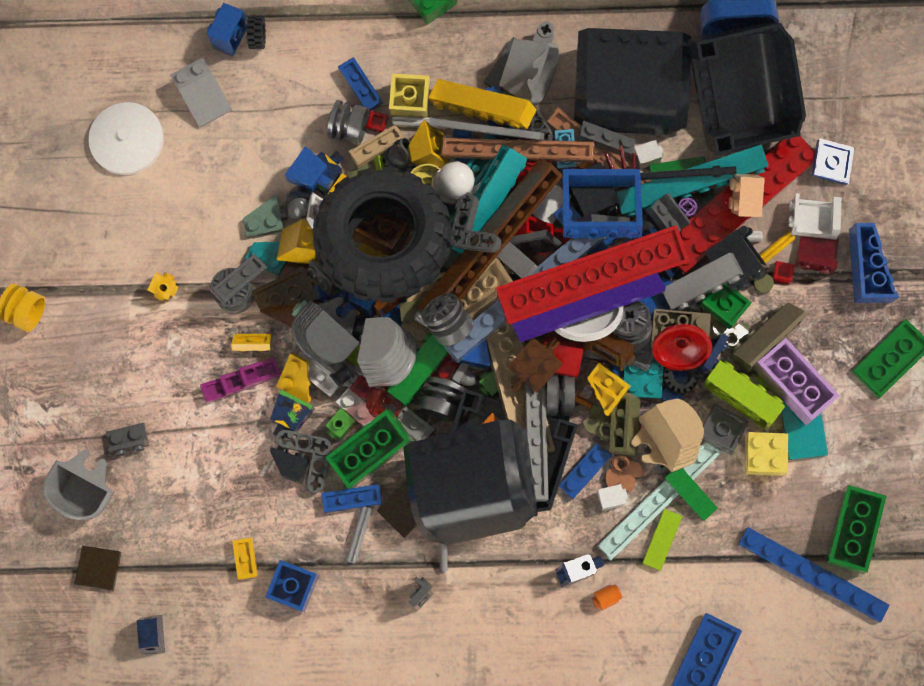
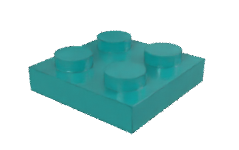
(645, 383)

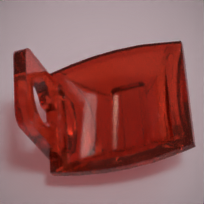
(377, 400)

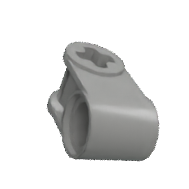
(539, 36)

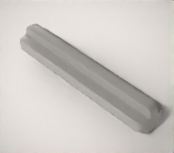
(358, 534)

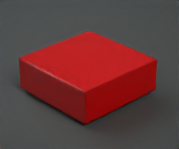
(377, 121)
(783, 272)

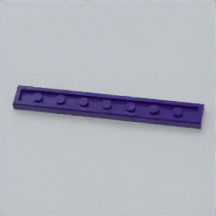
(588, 307)

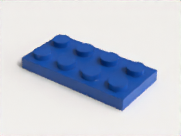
(707, 653)

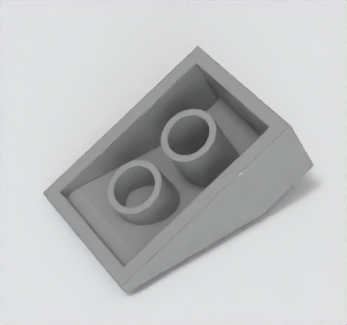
(201, 92)

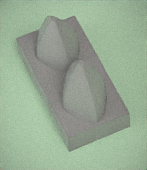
(465, 376)

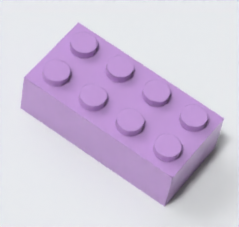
(796, 381)

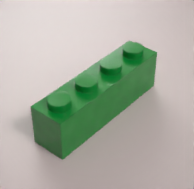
(426, 362)

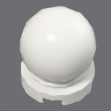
(453, 182)

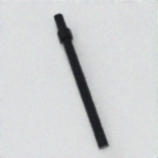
(715, 171)

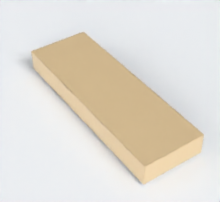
(375, 146)

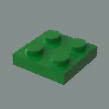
(725, 306)

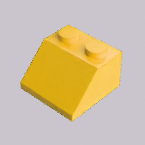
(427, 146)
(297, 243)

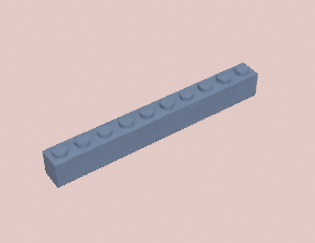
(494, 317)

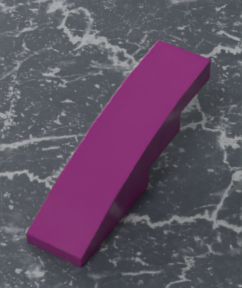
(240, 380)

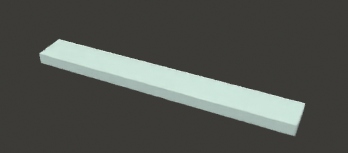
(653, 505)

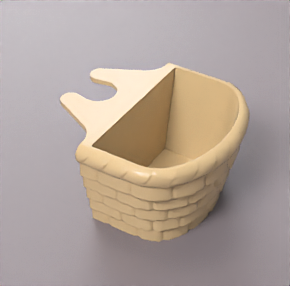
(672, 434)

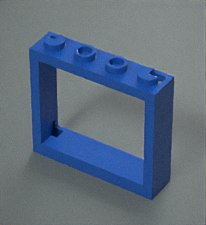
(602, 178)

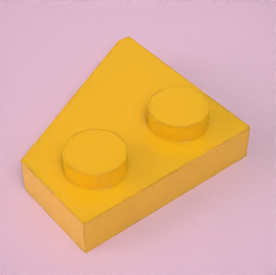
(296, 377)
(607, 387)

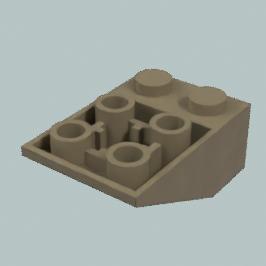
(667, 318)

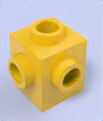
(156, 288)

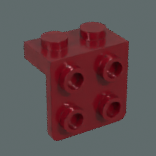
(817, 254)

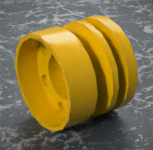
(21, 307)

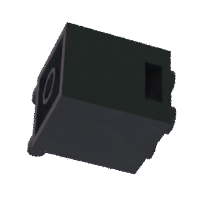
(594, 199)
(745, 254)

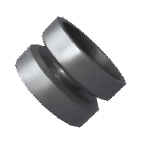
(560, 395)

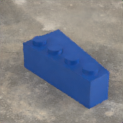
(869, 266)

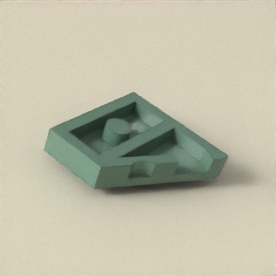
(264, 219)

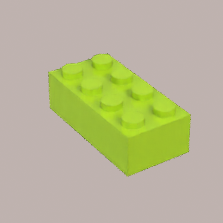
(744, 395)

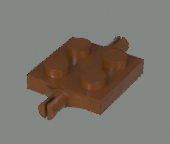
(535, 364)

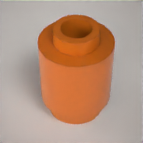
(606, 597)

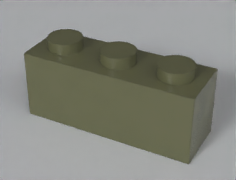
(625, 425)

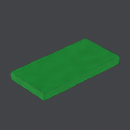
(891, 359)

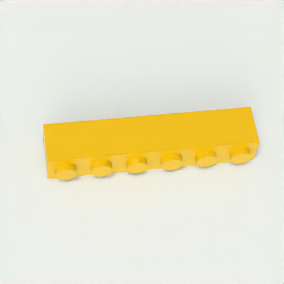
(482, 104)

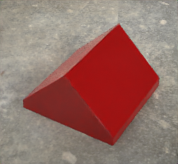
(570, 354)

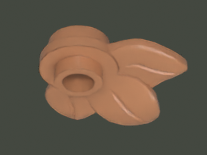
(625, 475)

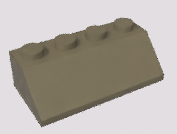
(768, 336)

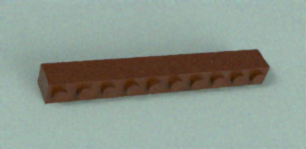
(504, 224)

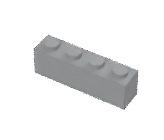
(702, 281)

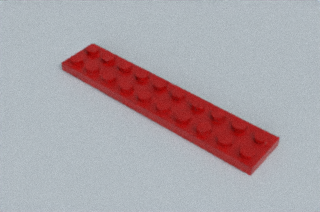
(716, 220)
(591, 274)

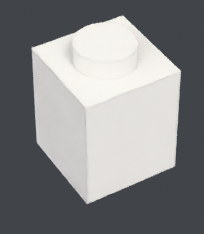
(648, 154)
(612, 497)

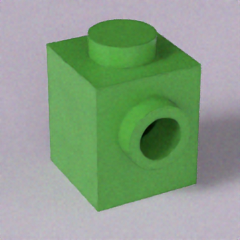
(488, 384)
(340, 425)

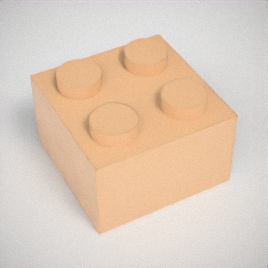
(746, 195)

